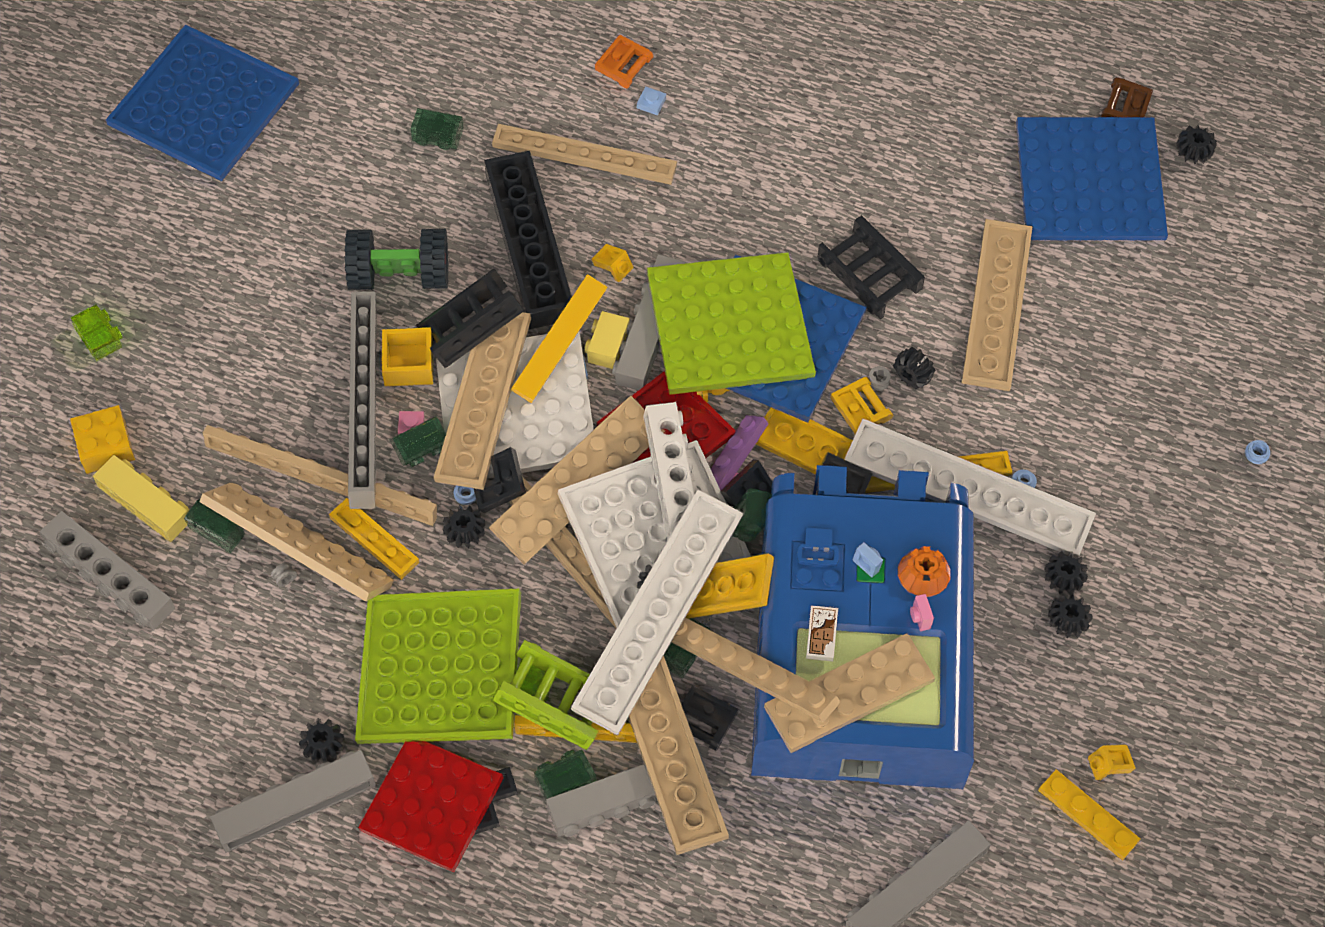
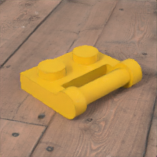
(854, 407)

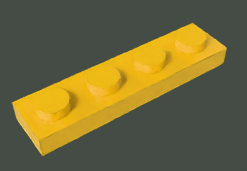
(374, 539)
(1089, 814)

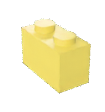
(607, 339)

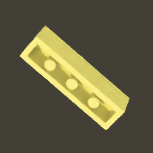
(142, 498)

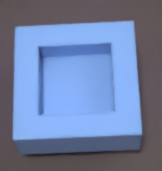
(651, 100)
(868, 559)

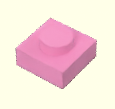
(409, 419)
(922, 613)

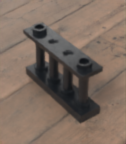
(879, 248)
(477, 328)

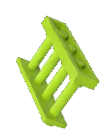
(535, 708)

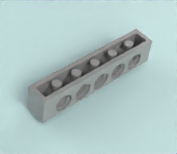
(64, 529)

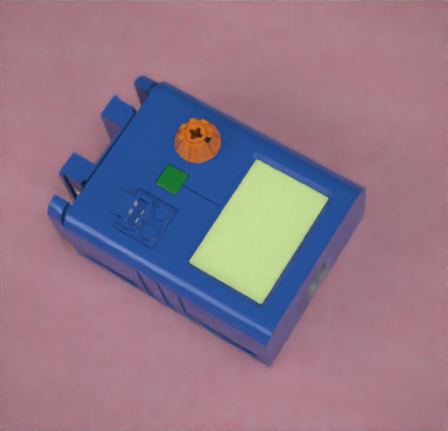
(924, 551)

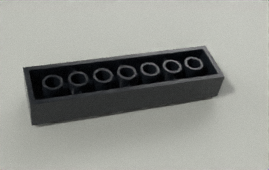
(528, 237)

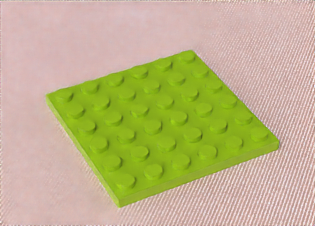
(730, 323)
(437, 666)

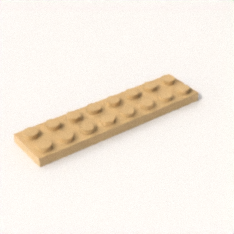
(997, 305)
(481, 406)
(539, 512)
(297, 541)
(675, 766)

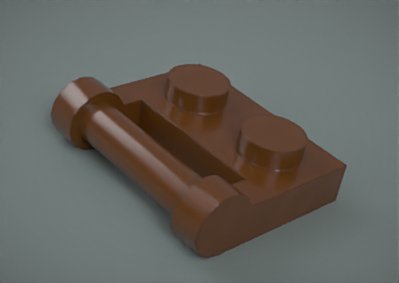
(1135, 102)

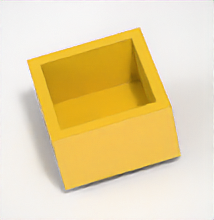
(407, 357)
(100, 437)

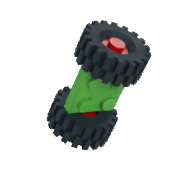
(364, 261)

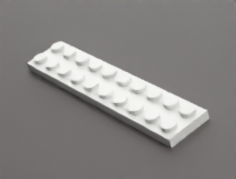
(991, 495)
(657, 612)

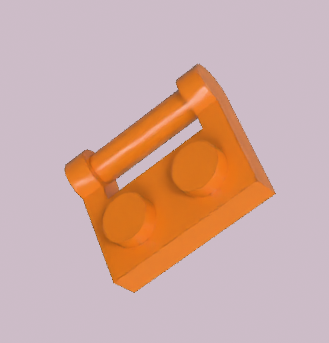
(618, 56)

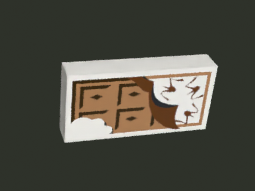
(822, 633)

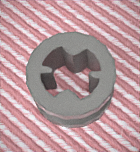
(884, 382)
(283, 574)

